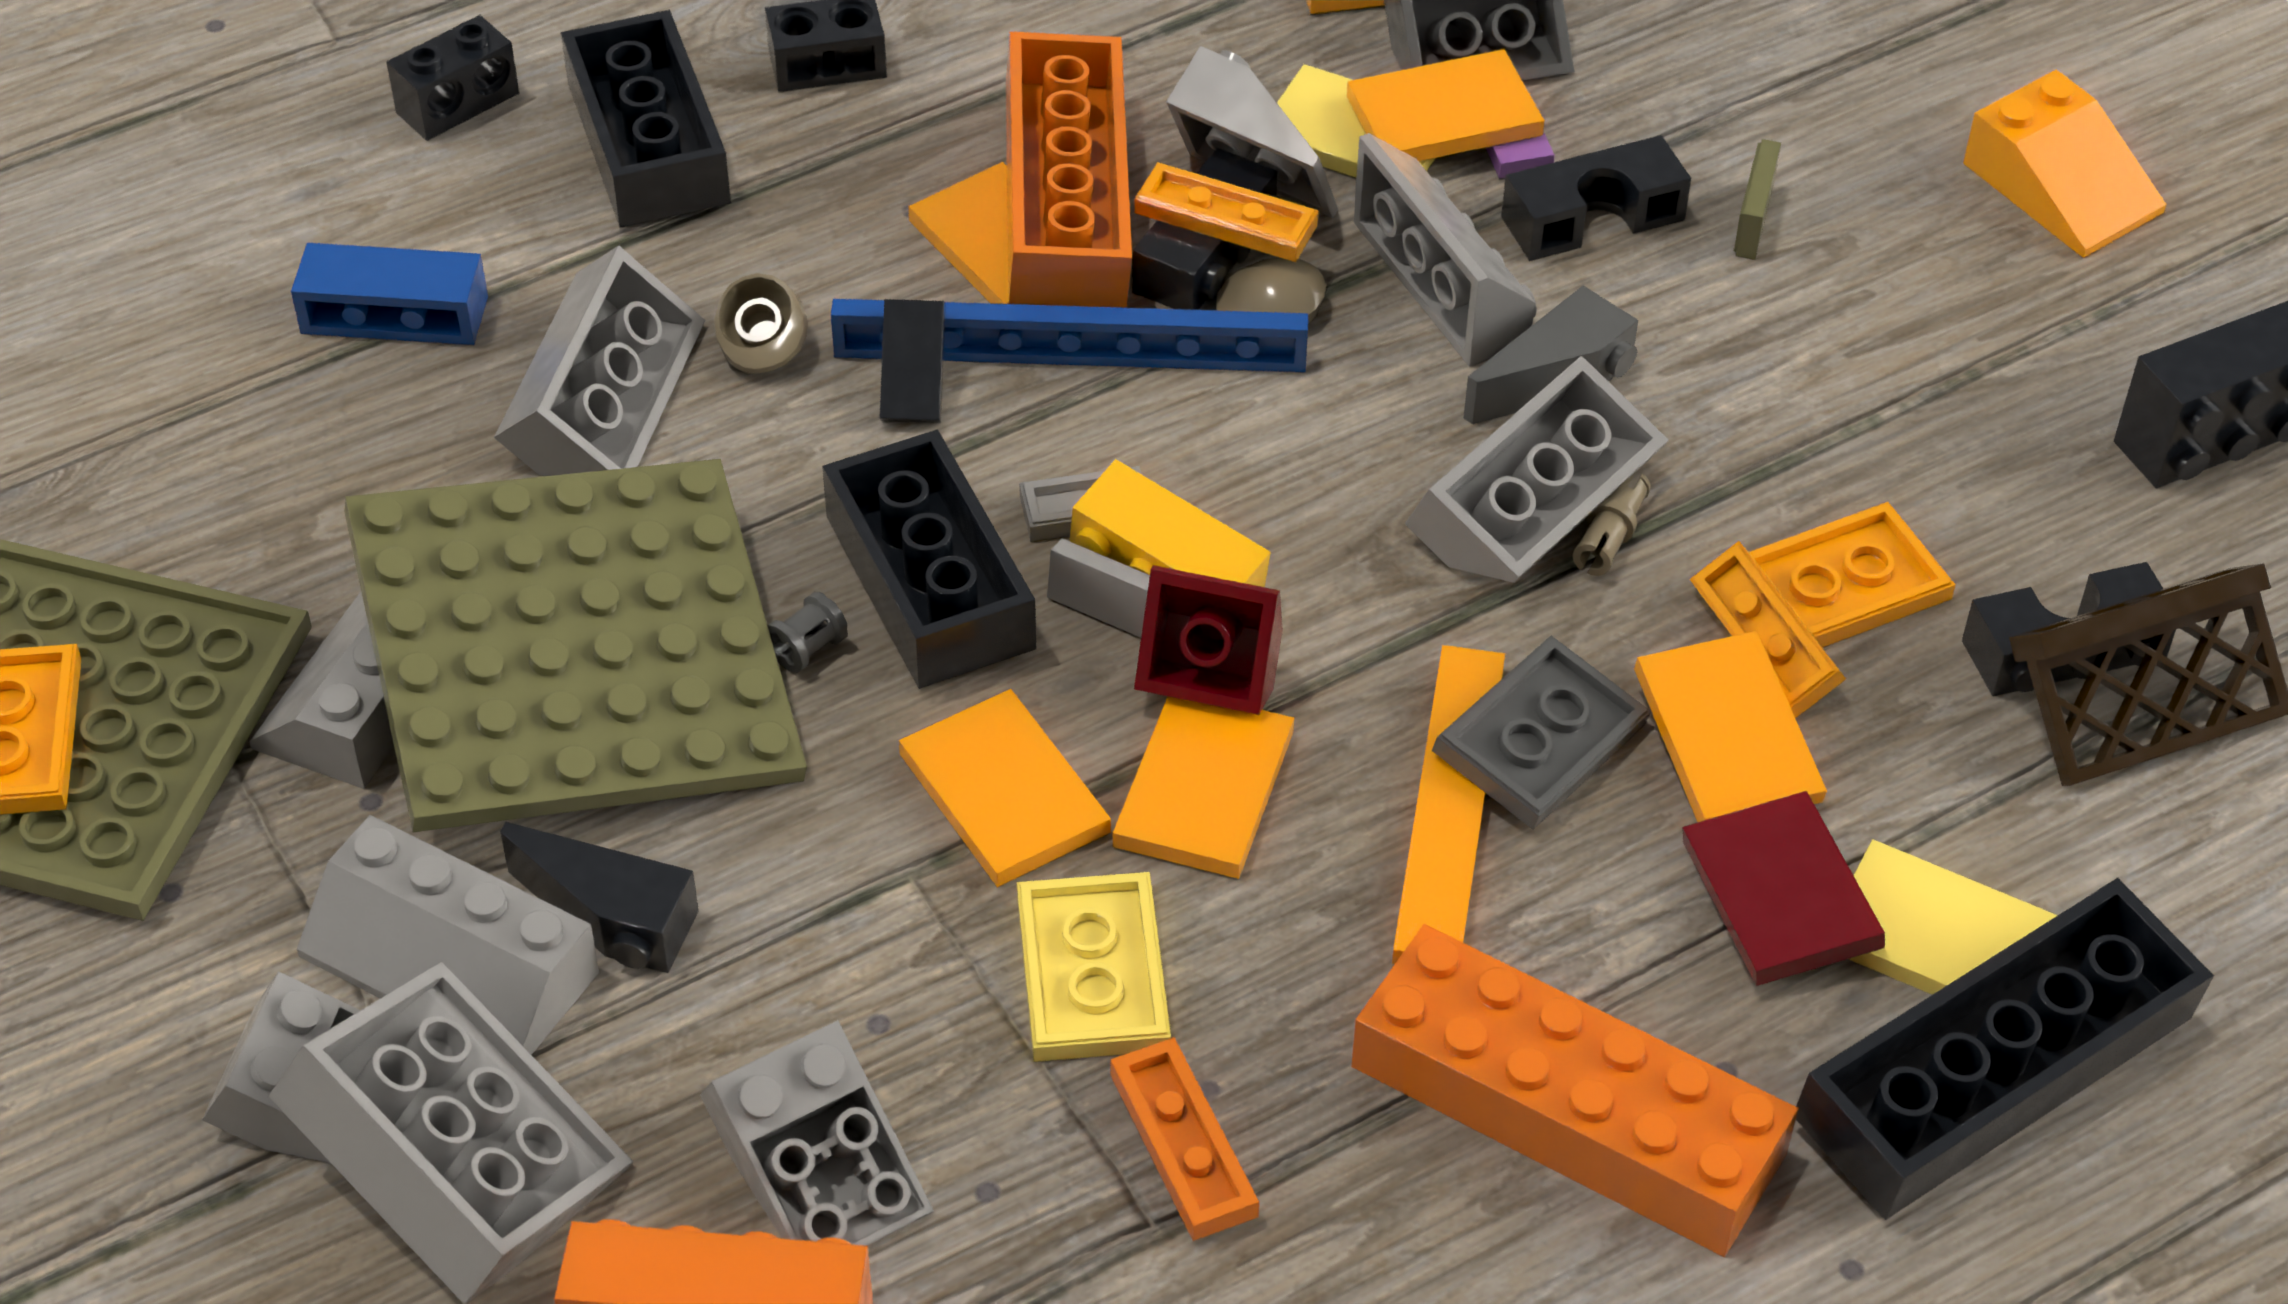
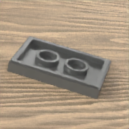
(1541, 731)

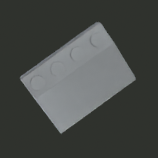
(448, 1129)

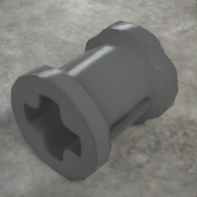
(807, 631)

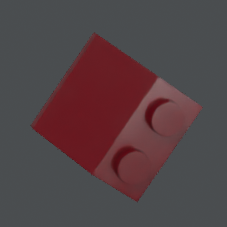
(1209, 640)

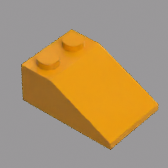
(2062, 163)

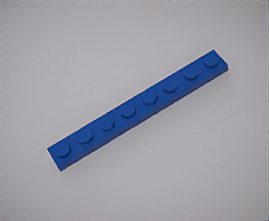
(1092, 336)

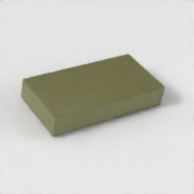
(1757, 199)

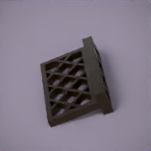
(2126, 626)

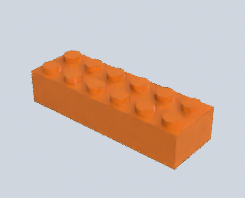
(1067, 171)
(1574, 1088)

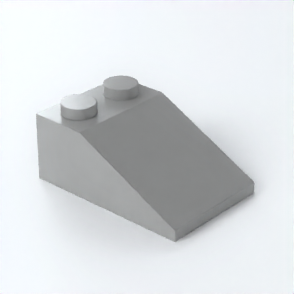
(1229, 108)

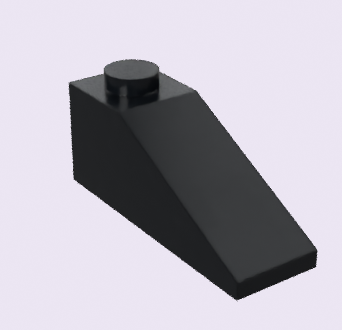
(632, 902)

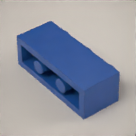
(390, 293)

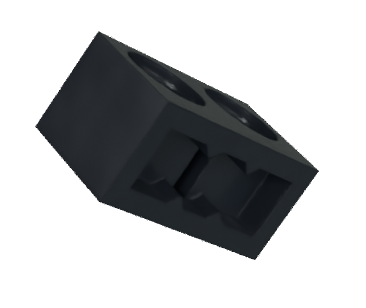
(825, 43)
(453, 77)

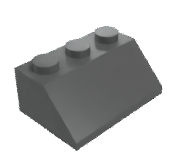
(1447, 30)

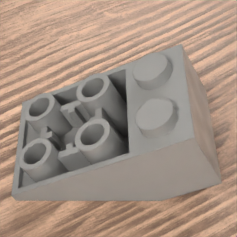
(275, 1032)
(816, 1142)

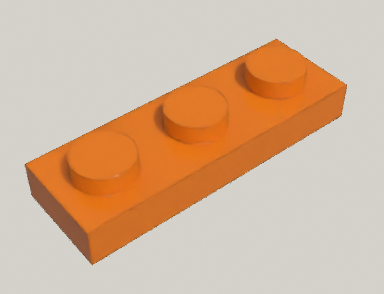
(1184, 1139)

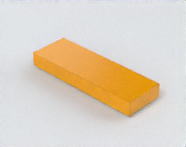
(1226, 212)
(1750, 602)

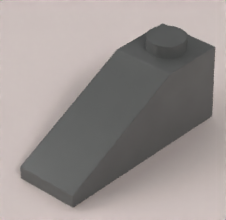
(1575, 328)

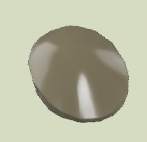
(1274, 287)
(760, 323)

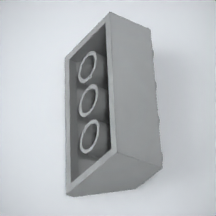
(1438, 253)
(601, 371)
(1536, 476)
(334, 709)
(404, 906)

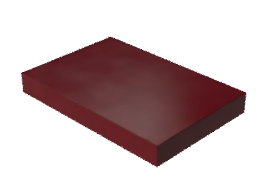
(1783, 888)

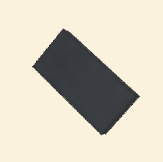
(912, 361)

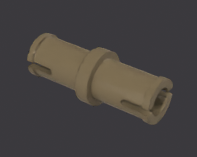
(1611, 526)

